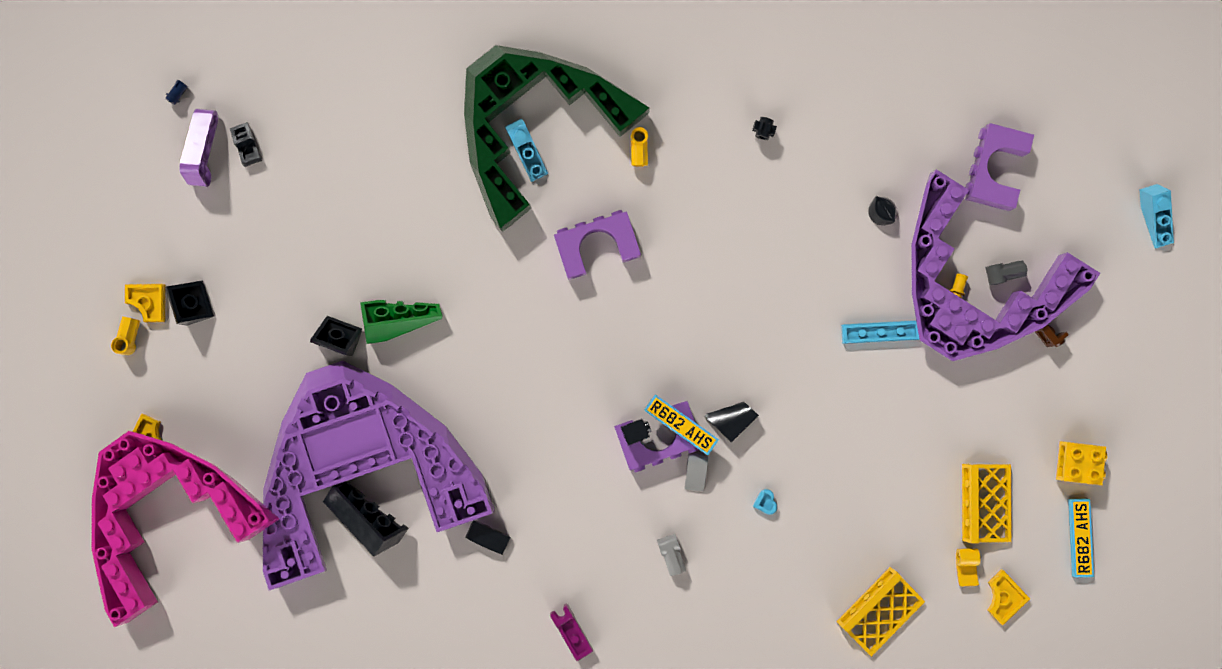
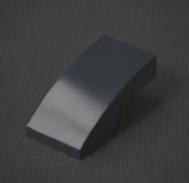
(246, 144)
(487, 537)

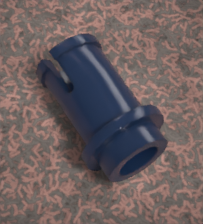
(176, 92)

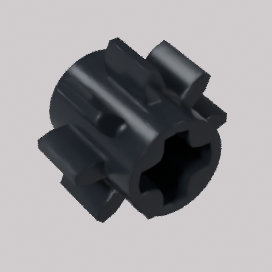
(764, 128)

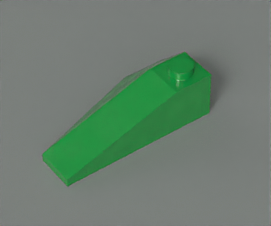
(387, 321)

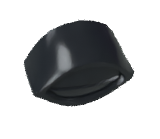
(882, 211)

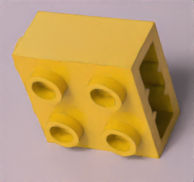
(1081, 463)

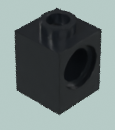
(636, 431)

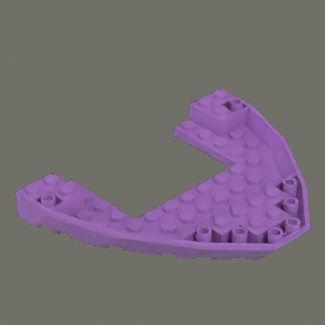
(345, 428)

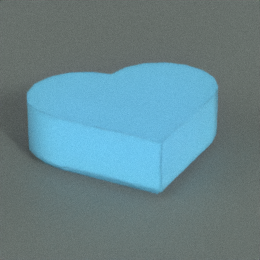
(765, 502)

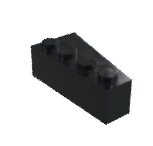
(364, 519)

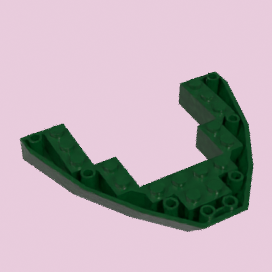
(498, 82)

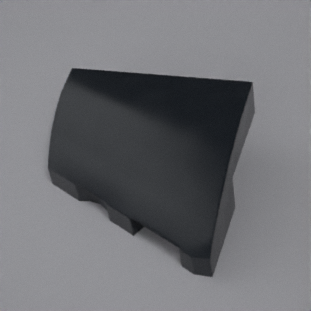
(732, 420)

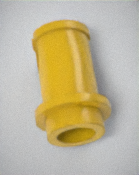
(959, 285)

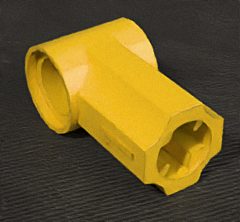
(639, 150)
(126, 333)

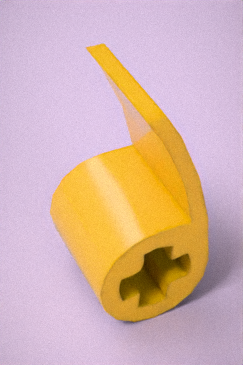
(966, 564)

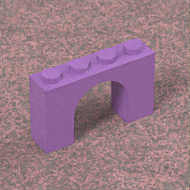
(981, 186)
(616, 226)
(638, 455)

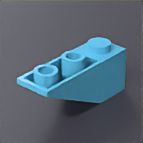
(526, 149)
(1157, 212)

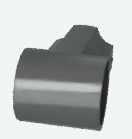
(1002, 272)

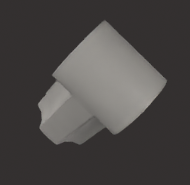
(671, 551)

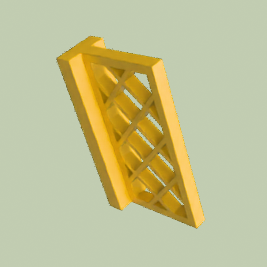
(971, 503)
(871, 599)

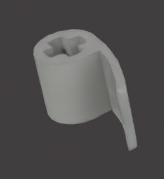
(696, 472)

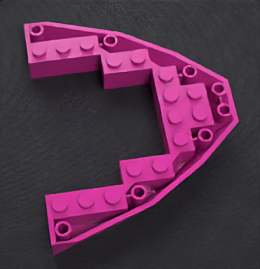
(129, 472)

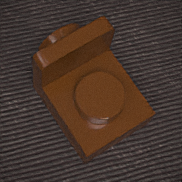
(1049, 338)

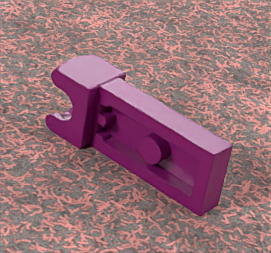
(572, 633)

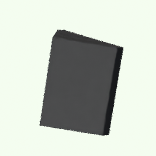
(189, 302)
(337, 336)

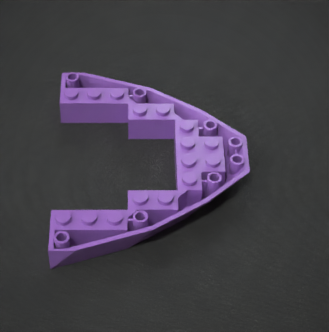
(955, 325)

